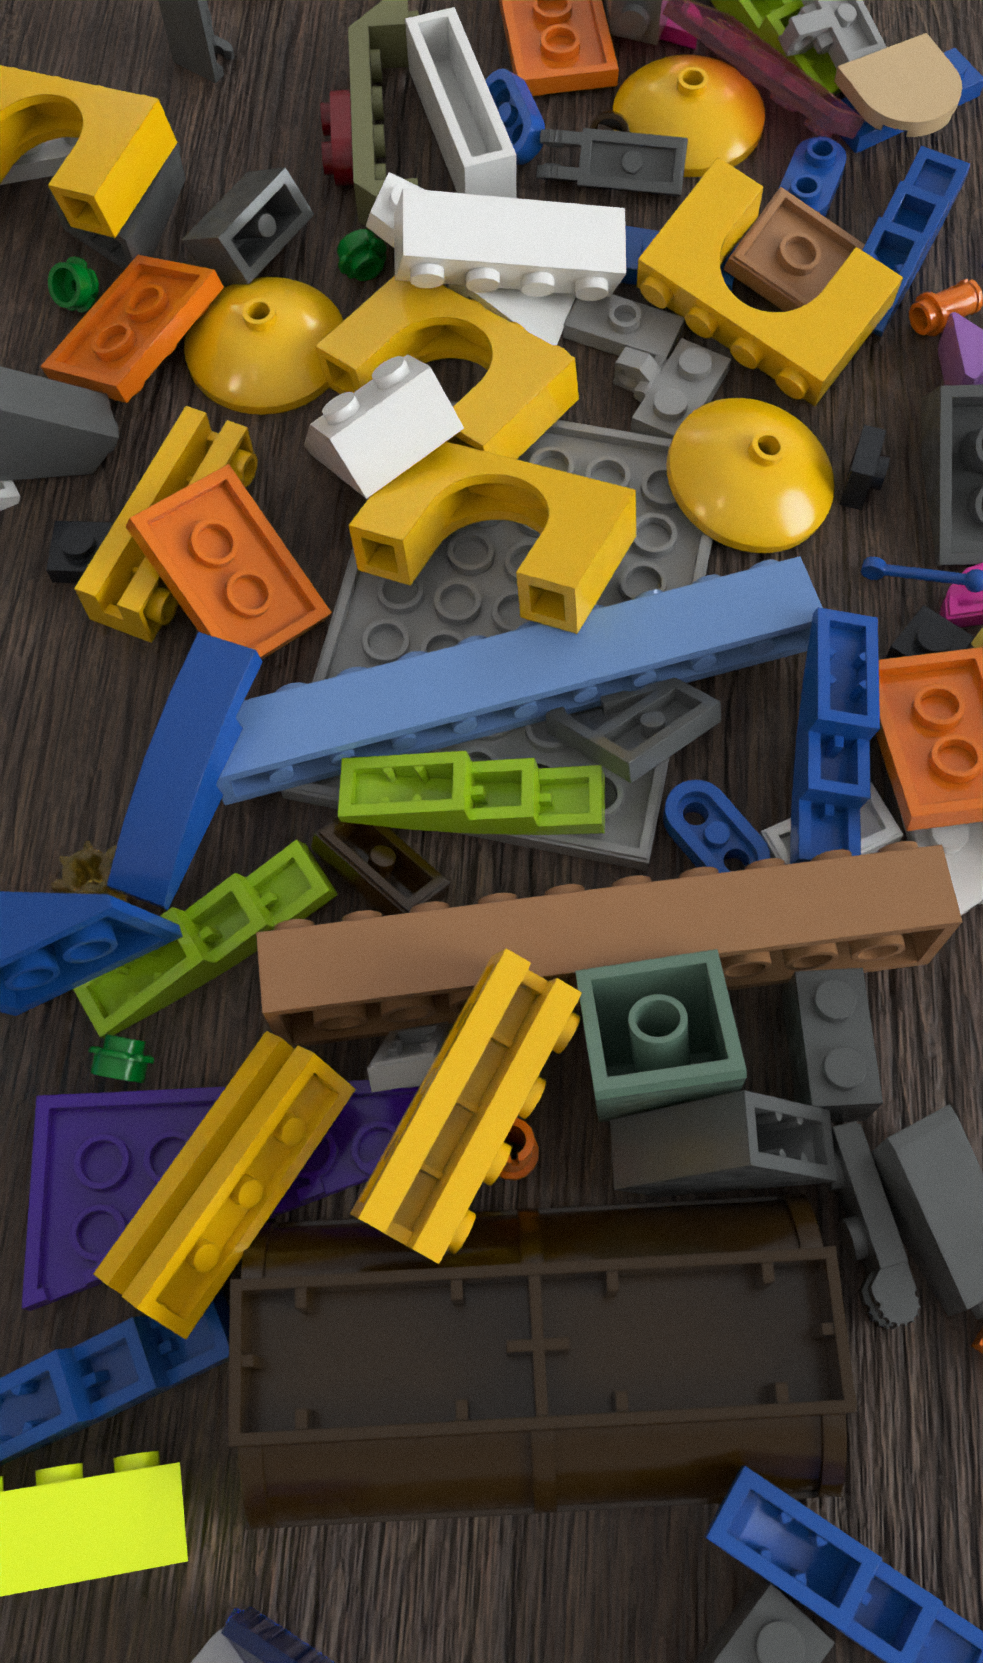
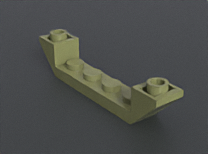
(374, 43)

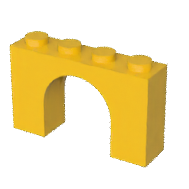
(117, 151)
(795, 347)
(515, 401)
(580, 524)

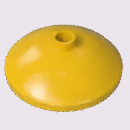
(695, 101)
(260, 344)
(737, 490)

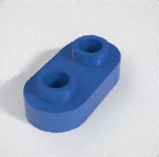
(517, 113)
(815, 172)
(722, 834)

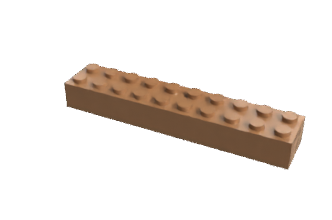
(764, 920)

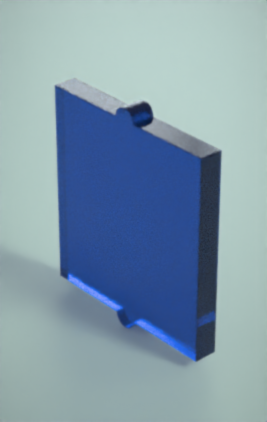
(268, 1639)

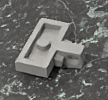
(833, 27)
(670, 386)

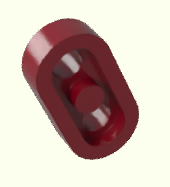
(336, 122)

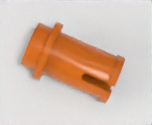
(932, 310)
(527, 1158)

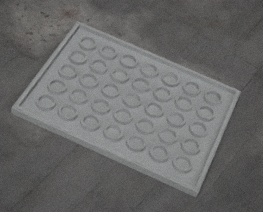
(474, 591)

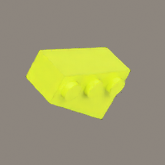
(91, 1525)

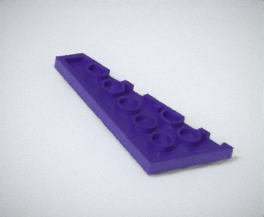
(109, 1150)

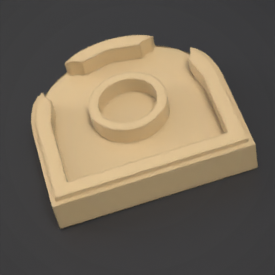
(903, 86)

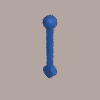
(876, 568)

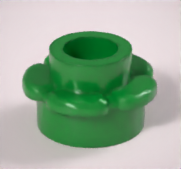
(361, 255)
(73, 285)
(121, 1059)

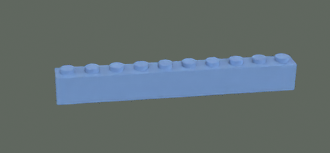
(518, 677)

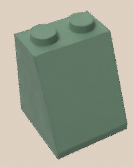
(659, 1033)

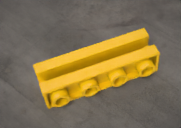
(120, 582)
(467, 1107)
(225, 1183)

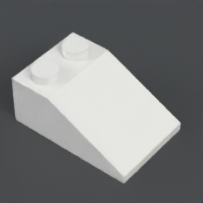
(383, 425)

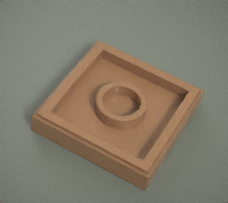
(790, 252)

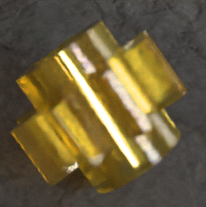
(85, 867)

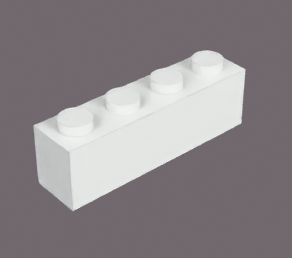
(460, 105)
(508, 244)

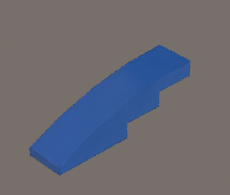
(915, 218)
(834, 734)
(181, 769)
(105, 1377)
(838, 1577)

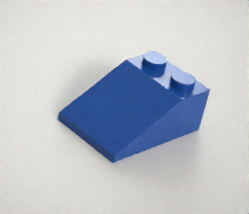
(68, 940)

